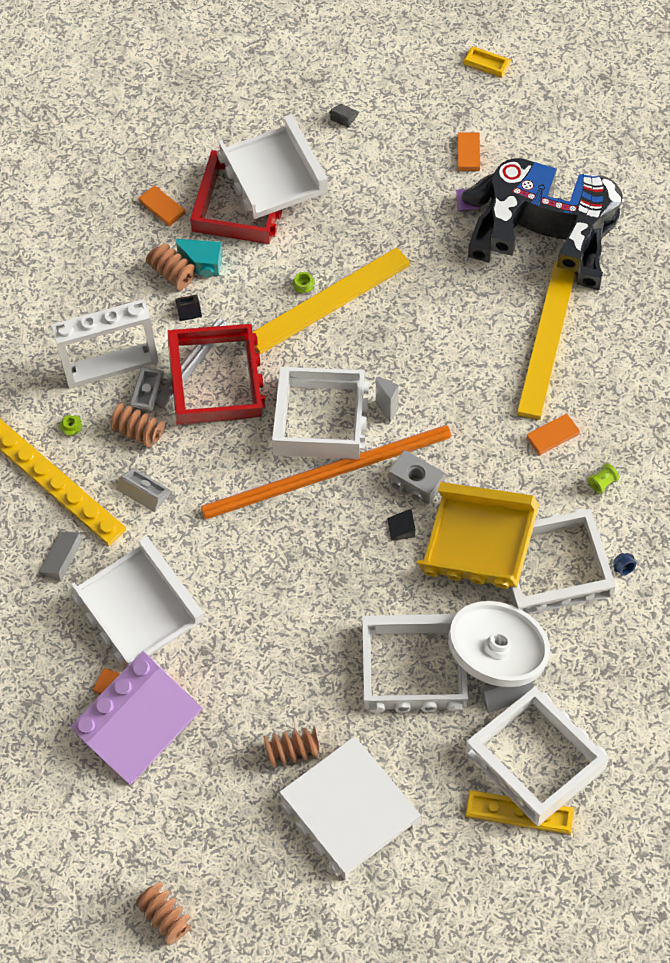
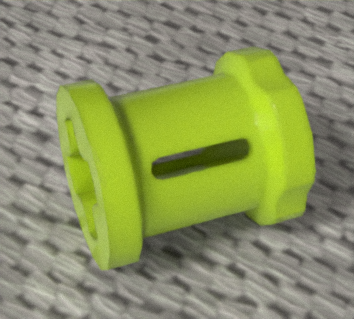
(596, 482)

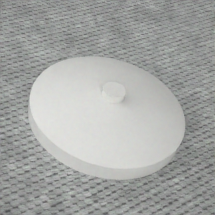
(498, 644)

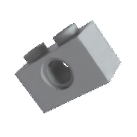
(409, 467)

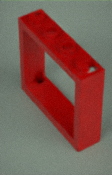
(221, 228)
(213, 335)

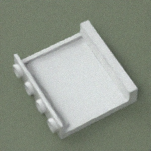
(273, 169)
(137, 603)
(348, 807)

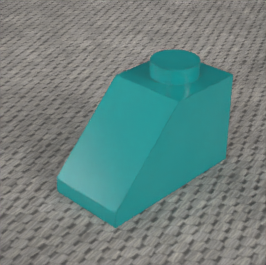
(204, 255)

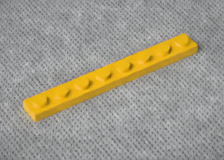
(59, 486)

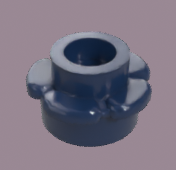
(624, 560)

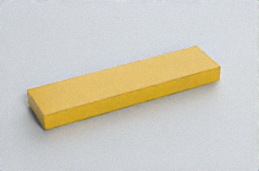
(503, 810)

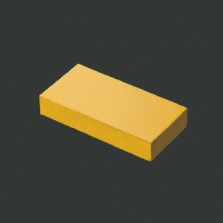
(486, 61)

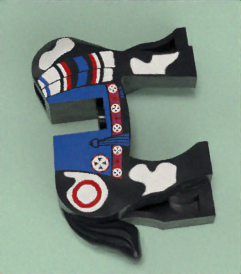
(523, 196)

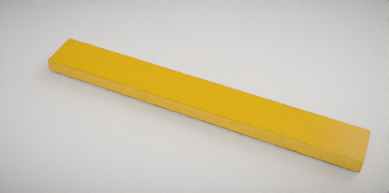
(330, 299)
(546, 343)

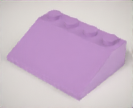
(136, 717)

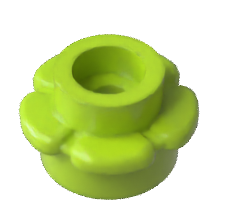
(303, 277)
(73, 429)

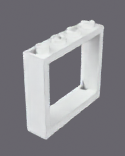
(99, 324)
(326, 379)
(575, 594)
(409, 625)
(509, 784)

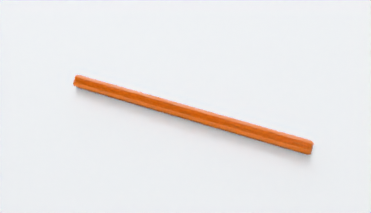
(324, 472)

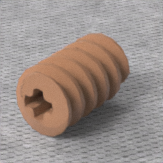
(171, 265)
(136, 427)
(292, 746)
(163, 913)

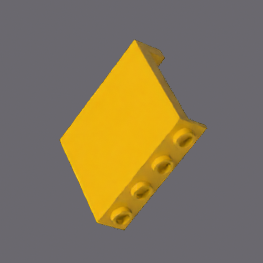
(480, 535)

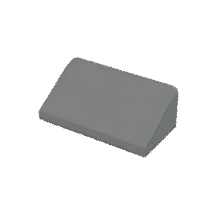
(146, 389)
(387, 397)
(142, 489)
(61, 555)
(499, 697)

